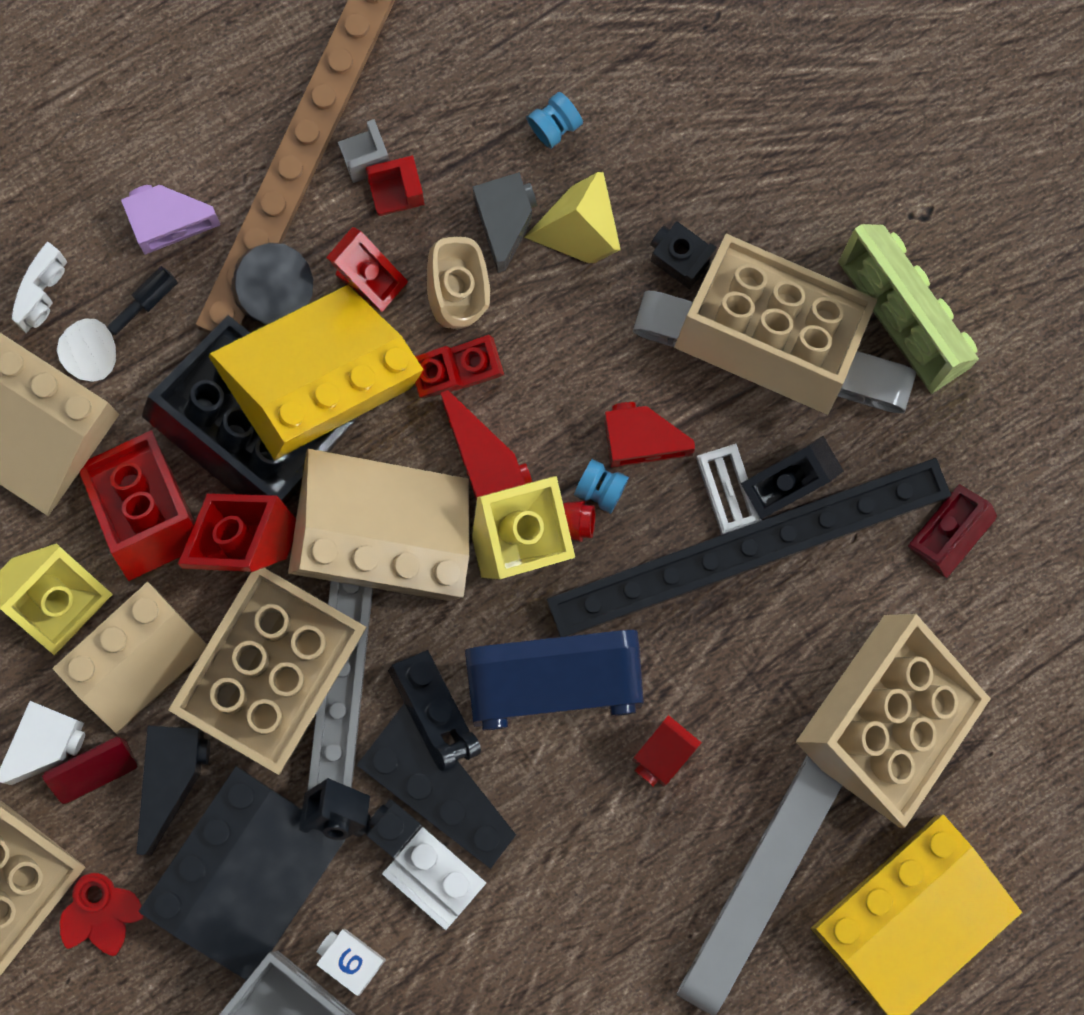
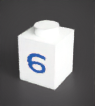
(349, 960)

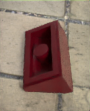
(953, 530)
(90, 770)

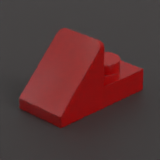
(366, 269)

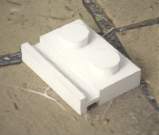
(434, 878)

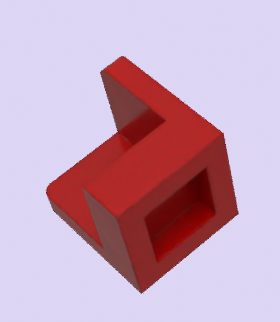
(395, 185)

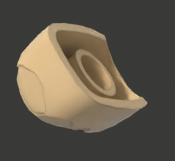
(457, 282)

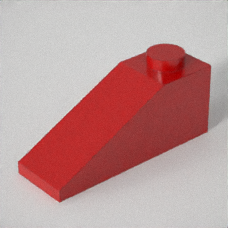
(485, 457)

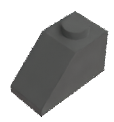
(505, 215)

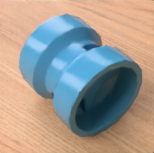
(554, 120)
(610, 490)

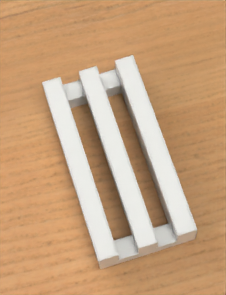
(717, 456)

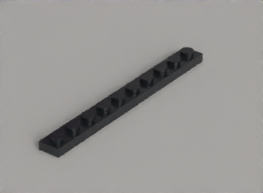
(748, 548)

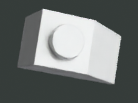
(40, 743)

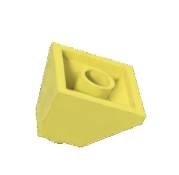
(521, 529)
(50, 595)

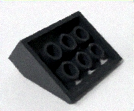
(209, 425)
(240, 875)

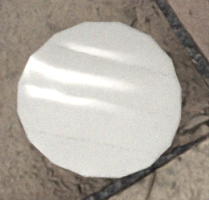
(87, 350)

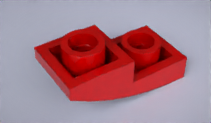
(458, 367)

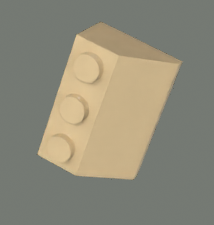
(131, 658)

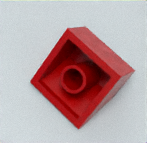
(239, 533)

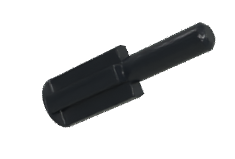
(145, 297)

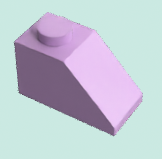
(166, 216)

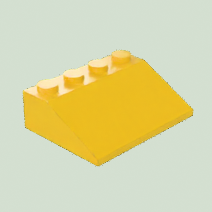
(316, 369)
(917, 918)

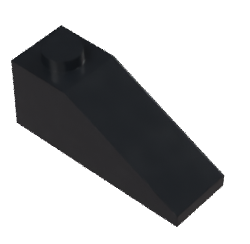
(169, 774)

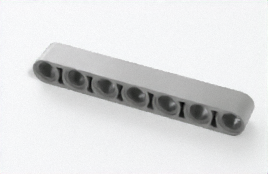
(868, 381)
(759, 888)

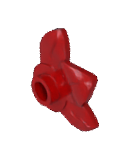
(99, 921)

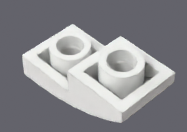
(31, 302)

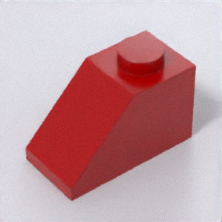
(643, 436)
(665, 752)

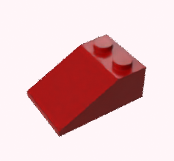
(138, 505)

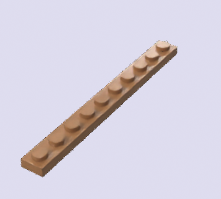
(301, 147)

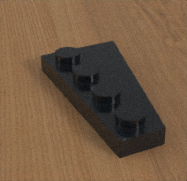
(442, 797)

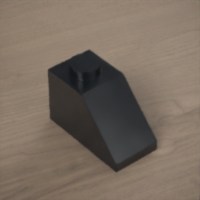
(792, 477)

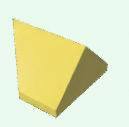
(580, 222)

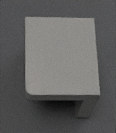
(363, 151)

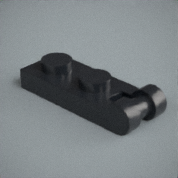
(433, 710)

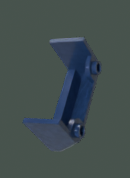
(554, 677)

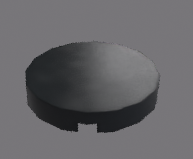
(271, 282)

